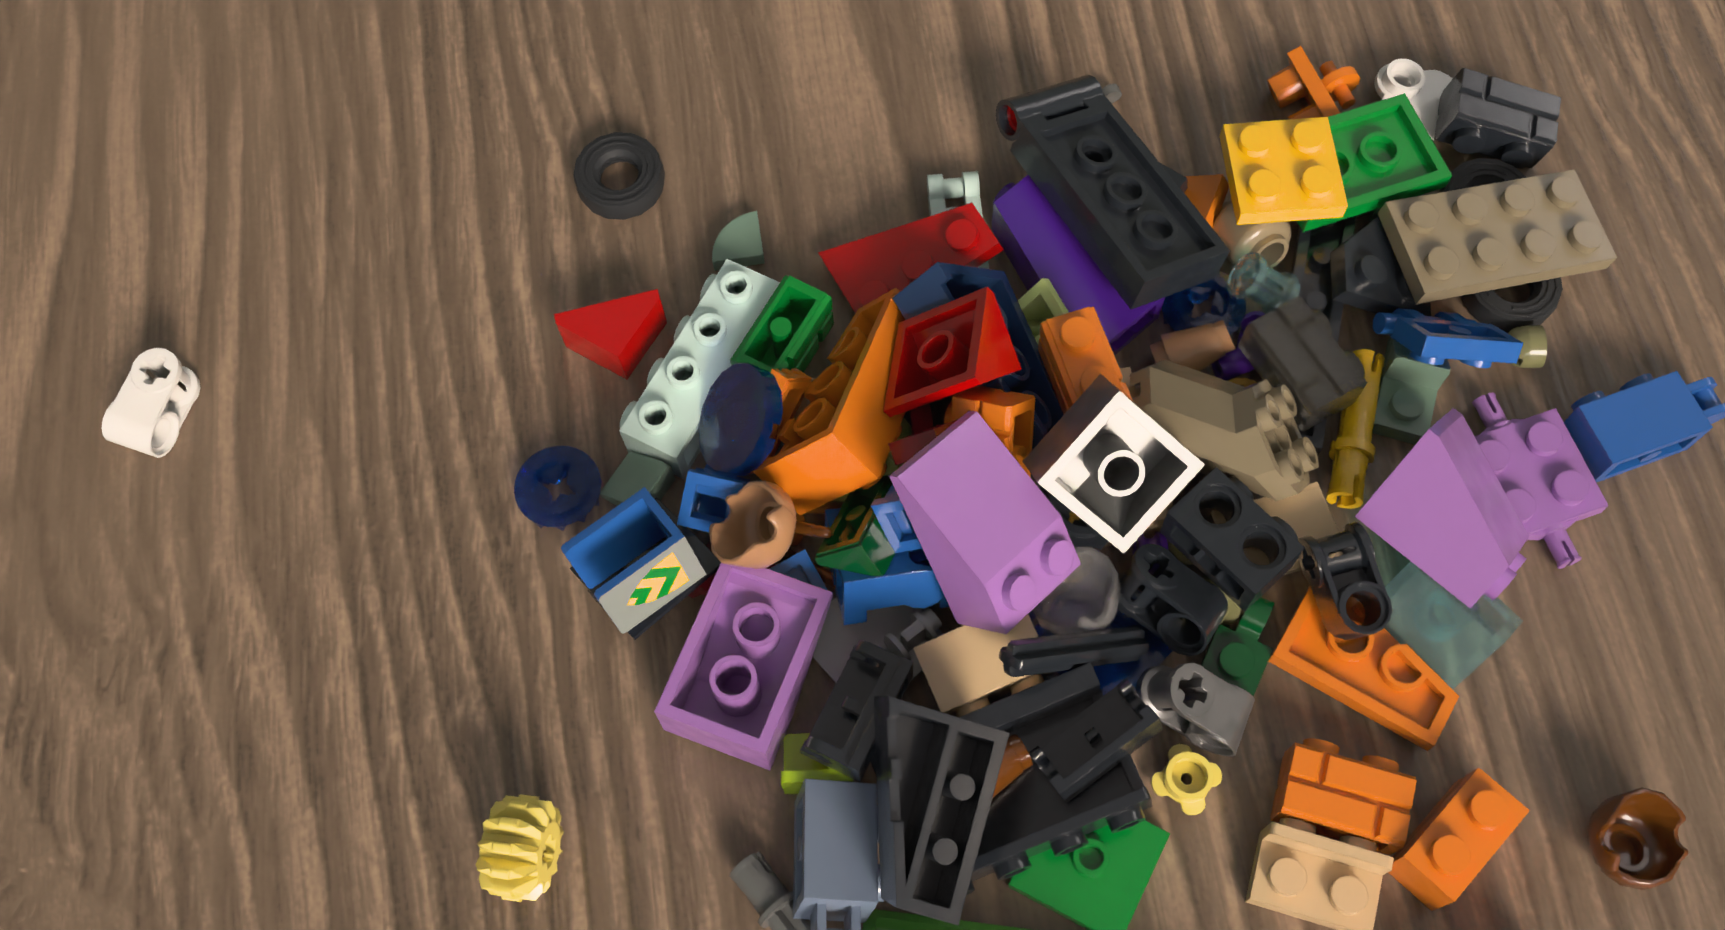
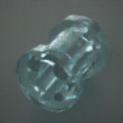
(1262, 282)

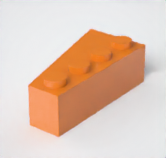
(843, 432)

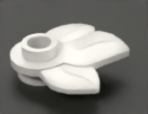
(1420, 87)

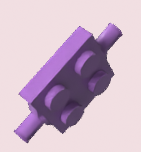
(1540, 474)

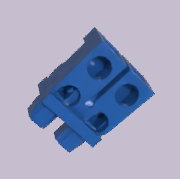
(906, 582)

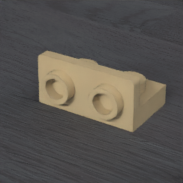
(1317, 876)

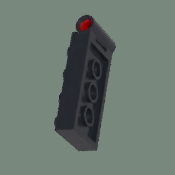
(1110, 190)

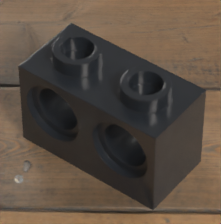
(1219, 547)

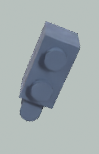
(836, 853)

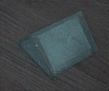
(1442, 628)

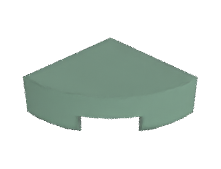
(739, 242)

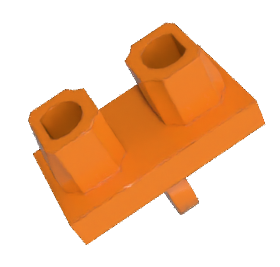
(1302, 81)

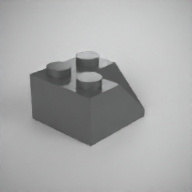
(1112, 464)

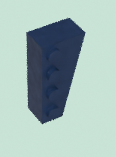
(949, 282)

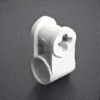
(148, 409)

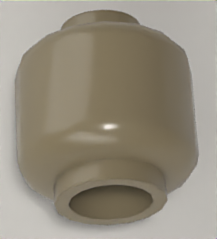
(1264, 238)

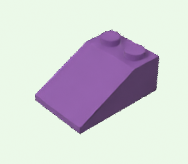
(984, 526)
(745, 663)

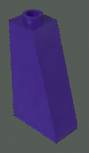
(1046, 248)

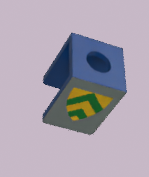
(620, 539)

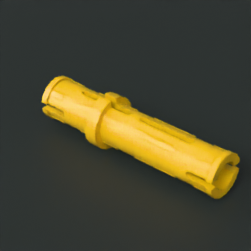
(1354, 438)

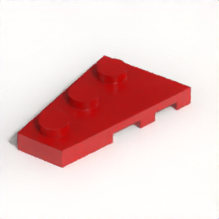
(902, 254)

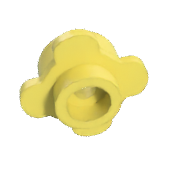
(1203, 775)

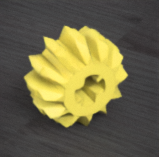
(519, 848)

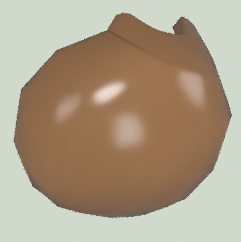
(757, 526)

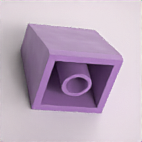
(1450, 514)

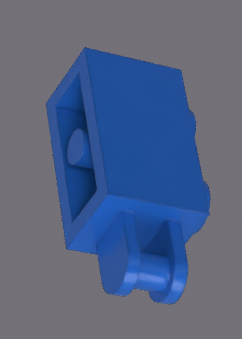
(1642, 422)

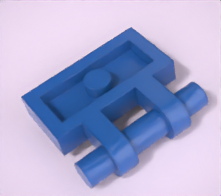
(1448, 337)

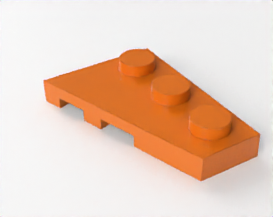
(1367, 673)

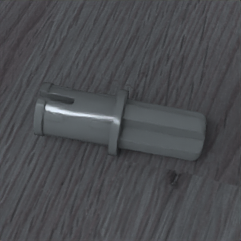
(767, 894)

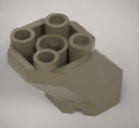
(1231, 426)

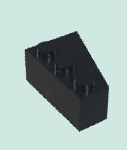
(932, 804)

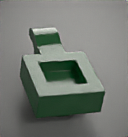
(1238, 654)

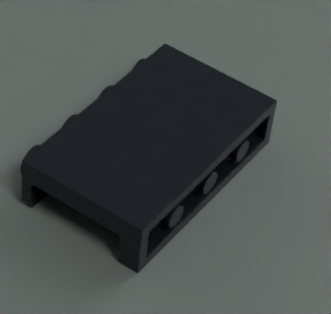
(1029, 811)

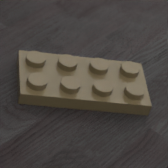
(1496, 236)

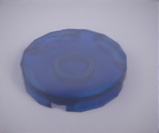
(740, 419)

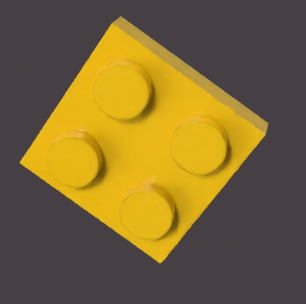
(1283, 171)

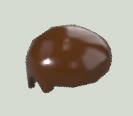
(1637, 838)

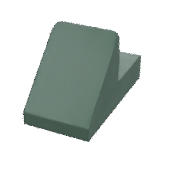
(1407, 394)

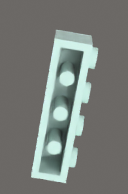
(670, 408)

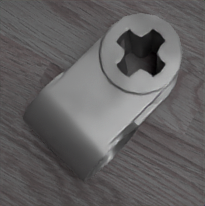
(1197, 705)

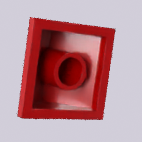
(949, 352)

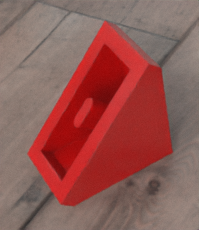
(614, 331)

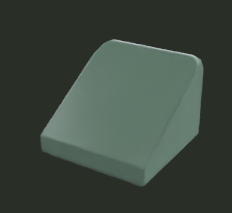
(636, 473)

